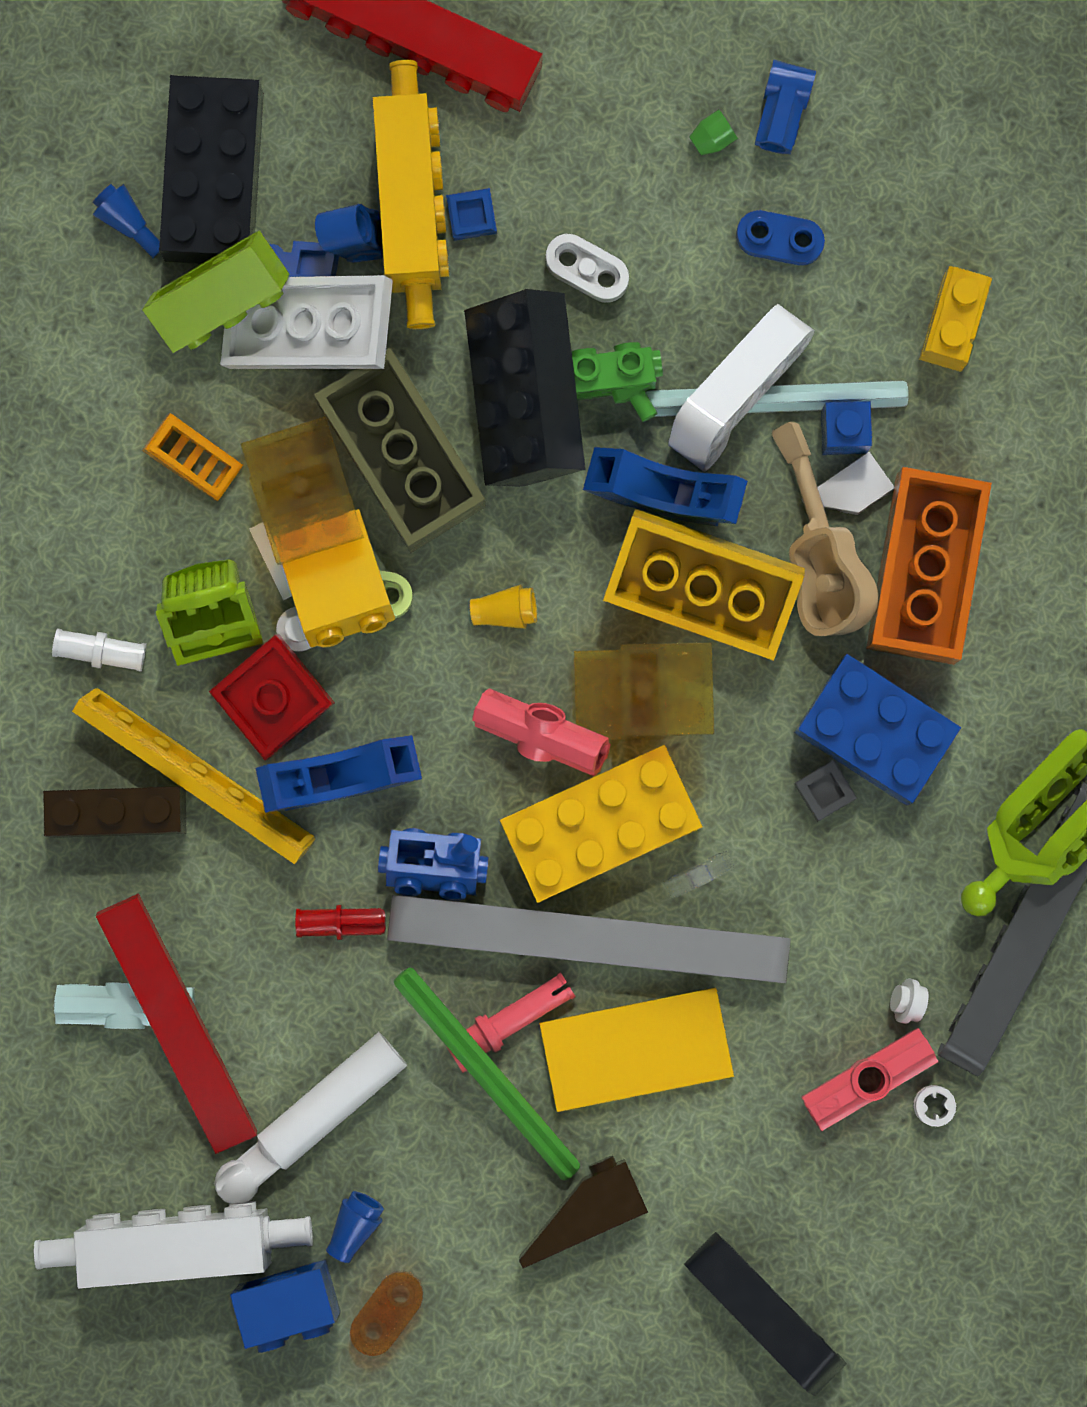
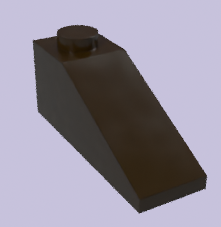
(593, 1207)

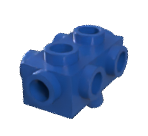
(441, 863)

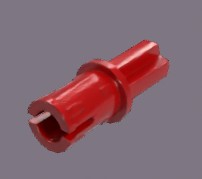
(340, 922)

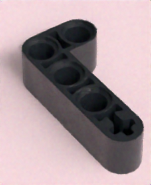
(765, 1314)

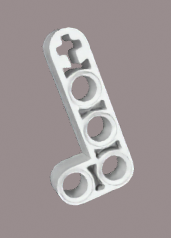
(737, 385)

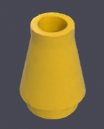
(506, 608)

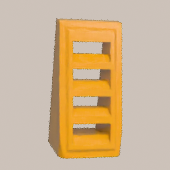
(154, 446)

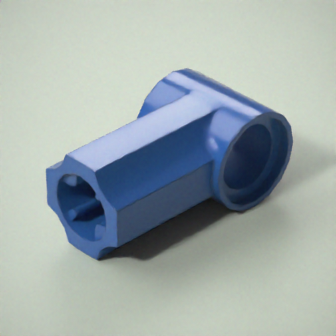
(785, 98)

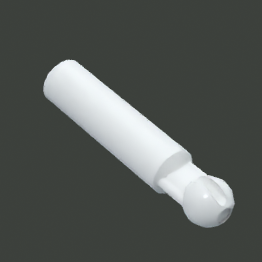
(310, 1119)

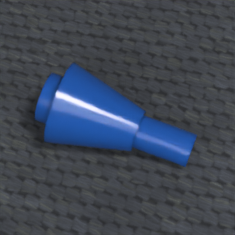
(122, 214)

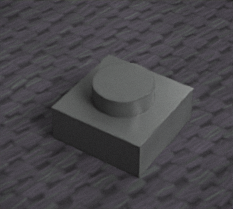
(825, 791)

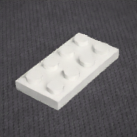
(315, 326)

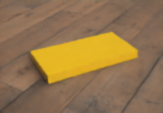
(636, 1049)

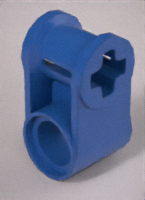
(350, 233)

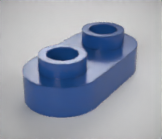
(780, 241)

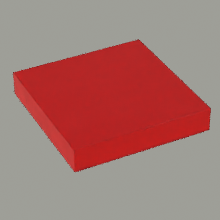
(271, 697)

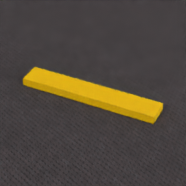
(193, 774)

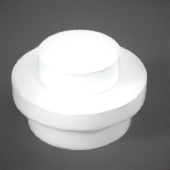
(291, 631)
(909, 1001)

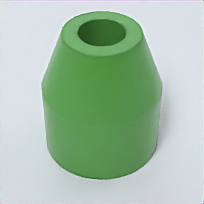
(713, 134)

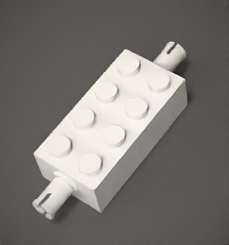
(173, 1247)

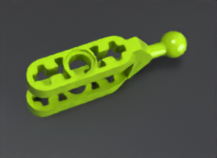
(1022, 814)

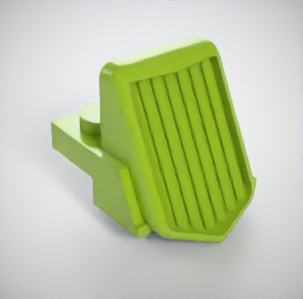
(207, 612)

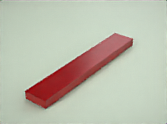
(176, 1023)

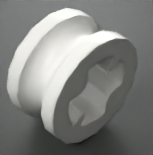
(948, 1103)

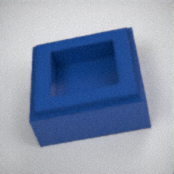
(471, 214)

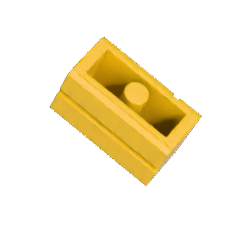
(955, 318)

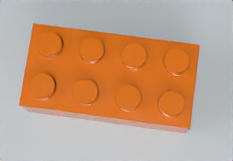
(929, 565)

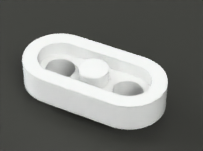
(588, 267)

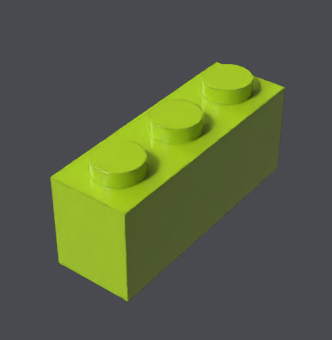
(217, 293)

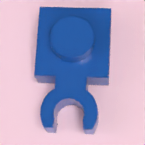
(307, 260)

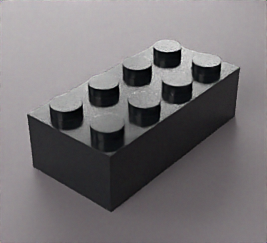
(210, 166)
(524, 388)

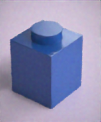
(846, 428)

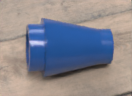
(354, 1225)

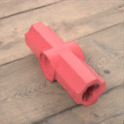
(541, 732)
(895, 1064)

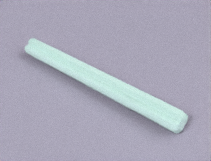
(799, 397)

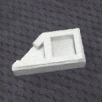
(856, 486)

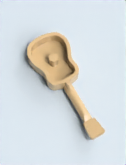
(837, 587)

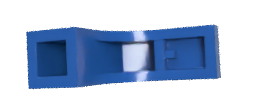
(664, 489)
(338, 774)

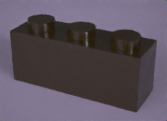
(114, 812)

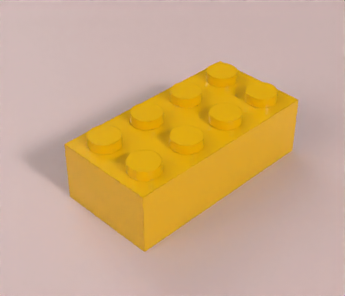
(704, 584)
(601, 823)

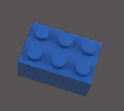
(877, 730)

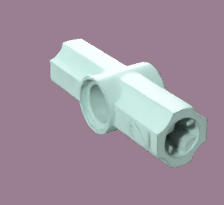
(105, 1005)

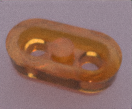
(387, 1312)

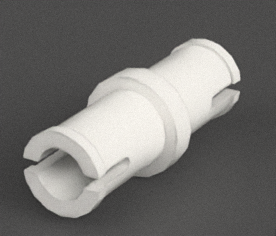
(99, 650)

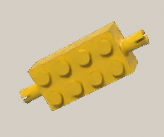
(407, 187)

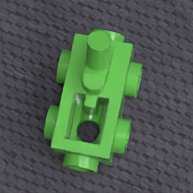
(619, 374)

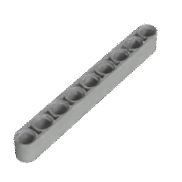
(589, 939)

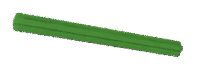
(486, 1073)

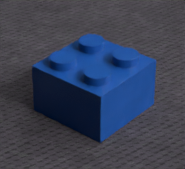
(286, 1305)

